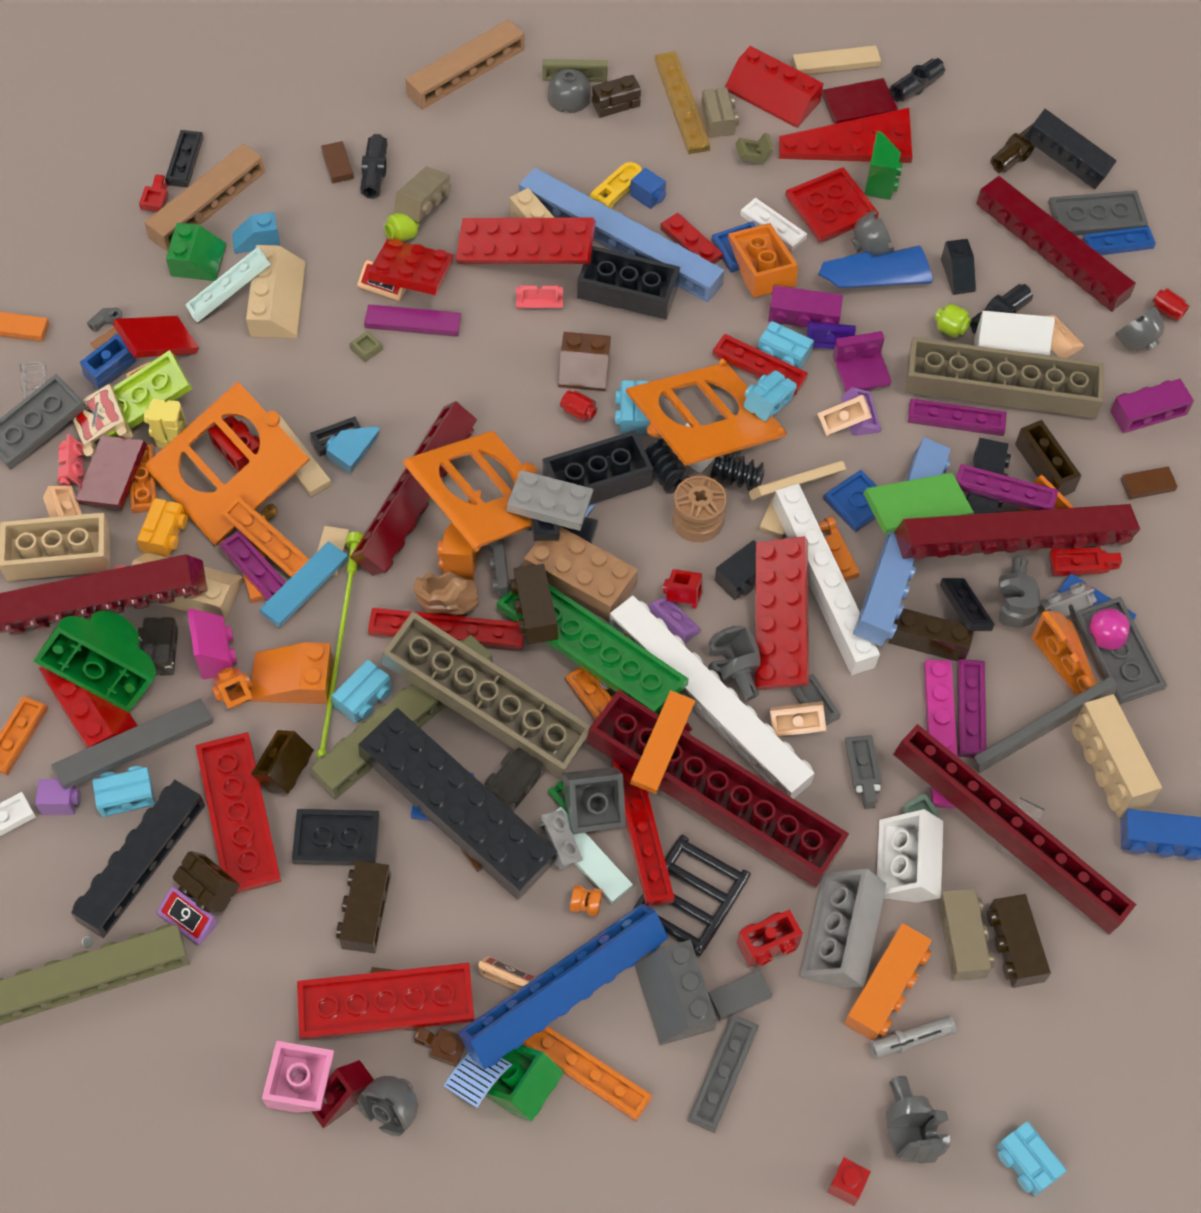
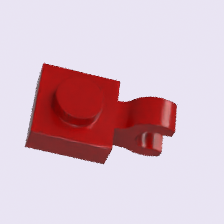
(154, 197)

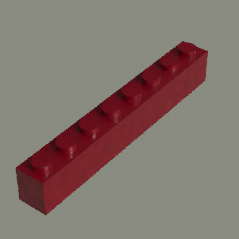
(1055, 243)
(408, 497)

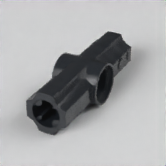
(917, 80)
(374, 166)
(1008, 303)

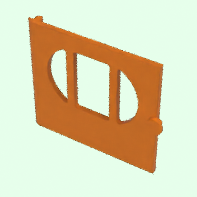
(710, 440)
(264, 474)
(480, 521)

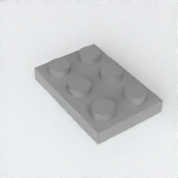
(549, 500)

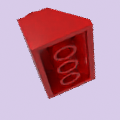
(774, 86)
(89, 714)

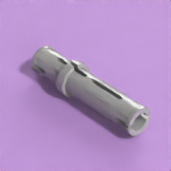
(901, 1040)

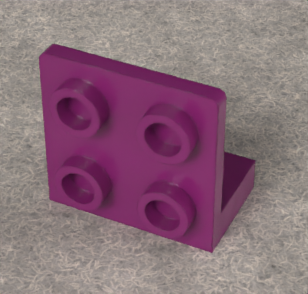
(861, 361)

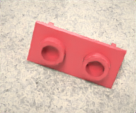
(539, 297)
(72, 456)

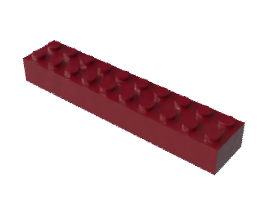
(724, 792)

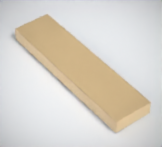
(837, 60)
(310, 475)
(801, 479)

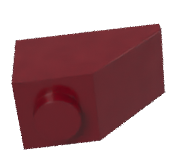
(342, 1092)

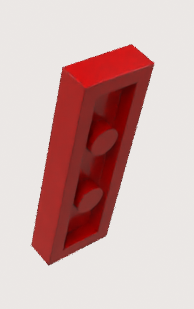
(687, 236)

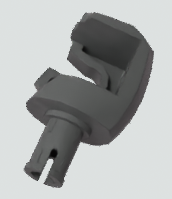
(1021, 595)
(742, 658)
(914, 1125)

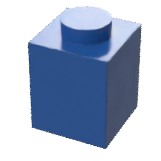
(648, 188)

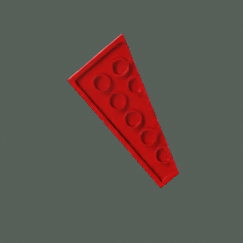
(850, 139)

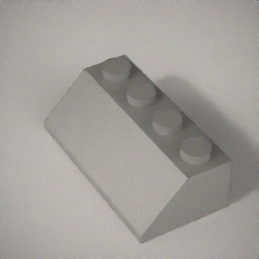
(844, 928)

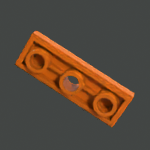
(144, 486)

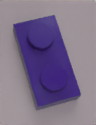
(826, 333)

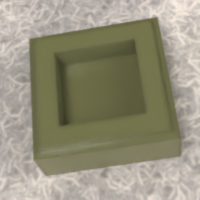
(366, 346)

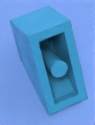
(256, 230)
(351, 446)

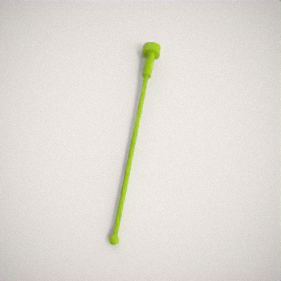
(352, 541)

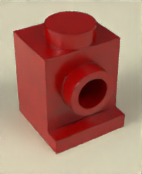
(684, 587)

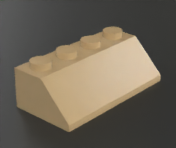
(276, 295)
(219, 598)

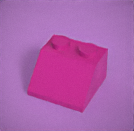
(211, 642)

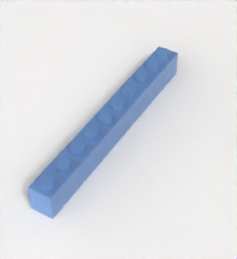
(624, 234)
(892, 571)

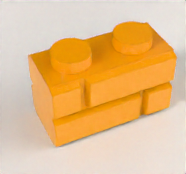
(162, 527)

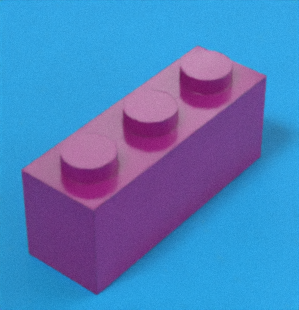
(799, 306)
(1151, 405)

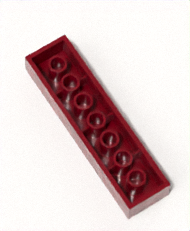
(102, 591)

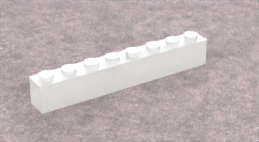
(826, 580)

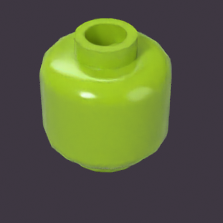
(401, 227)
(952, 320)

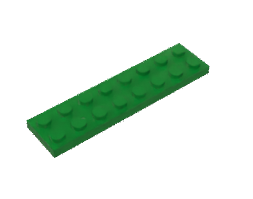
(607, 652)

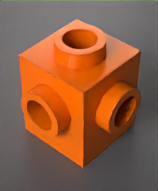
(238, 693)

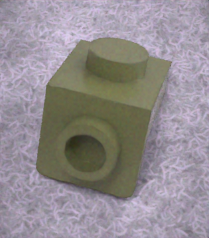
(753, 150)

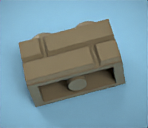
(719, 112)

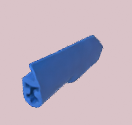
(891, 268)

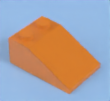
(763, 259)
(457, 553)
(293, 674)

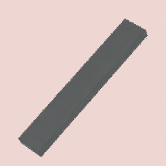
(1042, 725)
(131, 744)

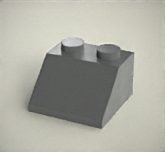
(594, 799)

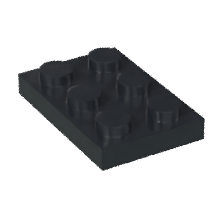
(335, 836)

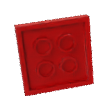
(830, 204)
(411, 266)

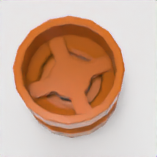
(579, 900)

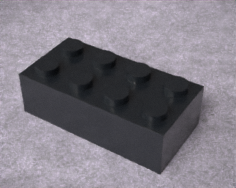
(628, 282)
(606, 466)

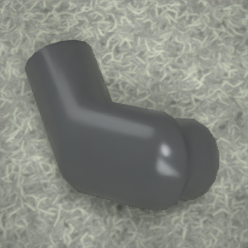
(104, 316)

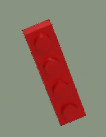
(756, 361)

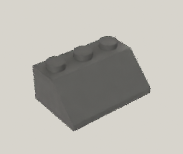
(676, 993)

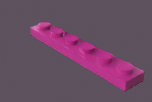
(940, 712)

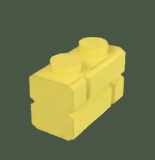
(165, 421)

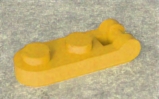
(616, 184)

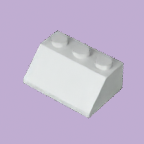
(1015, 332)
(911, 856)

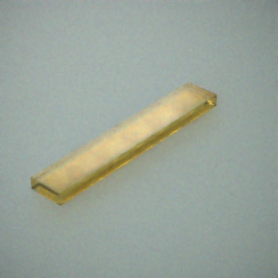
(682, 103)

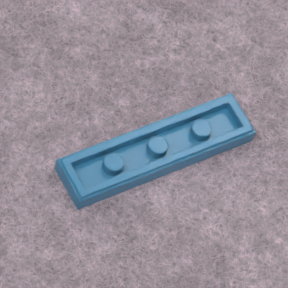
(303, 584)

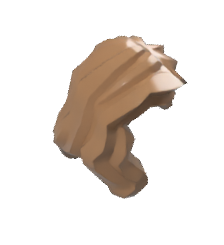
(446, 594)

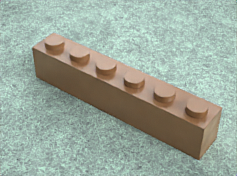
(464, 64)
(206, 194)

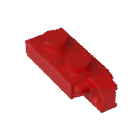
(1083, 561)

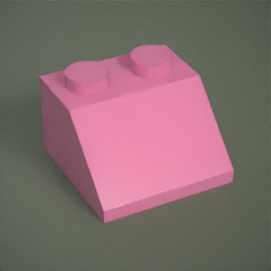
(297, 1078)

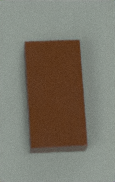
(337, 162)
(1149, 483)

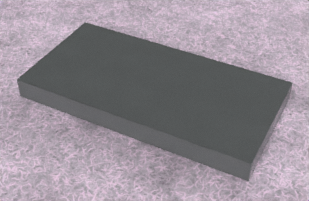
(1098, 212)
(37, 419)
(1130, 664)

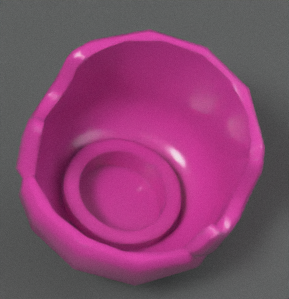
(1109, 628)

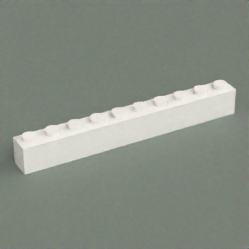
(715, 702)

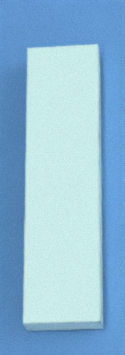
(227, 284)
(599, 867)

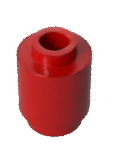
(1170, 304)
(578, 405)

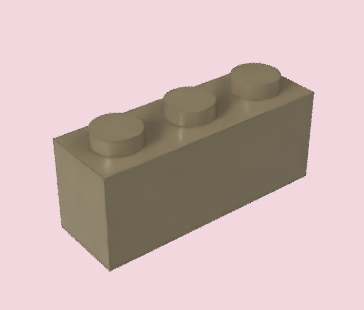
(422, 193)
(965, 934)

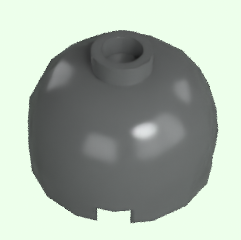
(569, 91)
(871, 235)
(1142, 331)
(390, 1102)

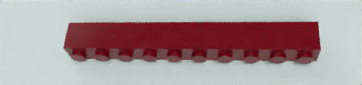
(1016, 531)
(1014, 829)

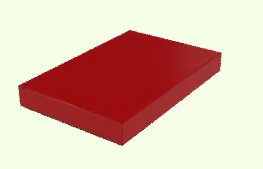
(155, 336)

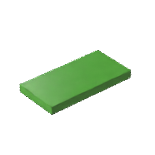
(916, 499)

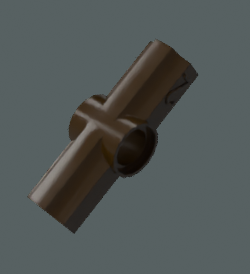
(1015, 149)

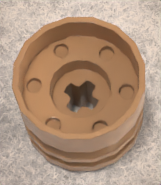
(699, 508)

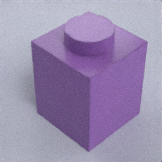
(54, 800)

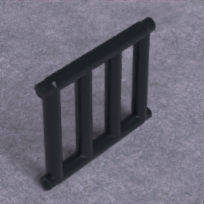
(726, 899)

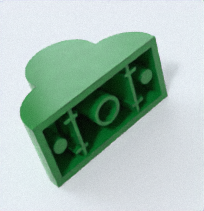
(99, 657)

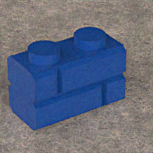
(107, 362)

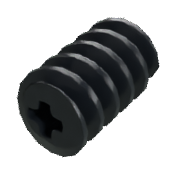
(666, 466)
(738, 470)

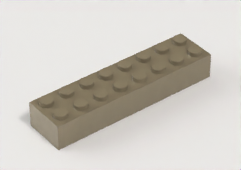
(1004, 378)
(485, 694)

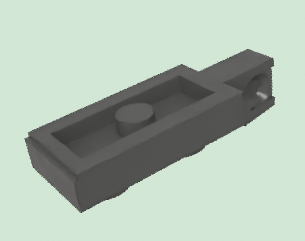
(499, 563)
(864, 768)

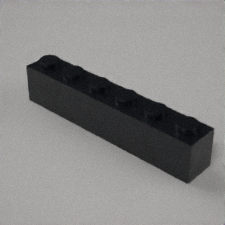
(138, 858)

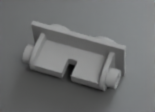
(1077, 596)
(558, 832)

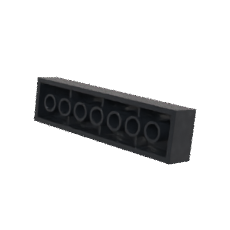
(457, 803)

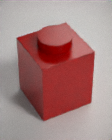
(849, 1181)

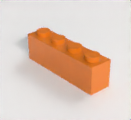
(888, 981)

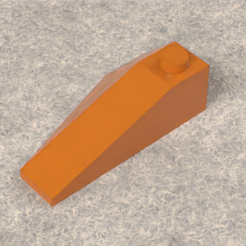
(1063, 649)

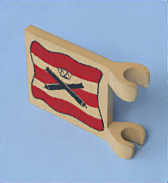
(100, 418)

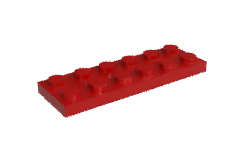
(526, 240)
(782, 613)
(238, 812)
(385, 1001)

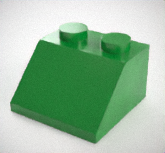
(883, 169)
(195, 253)
(525, 1083)

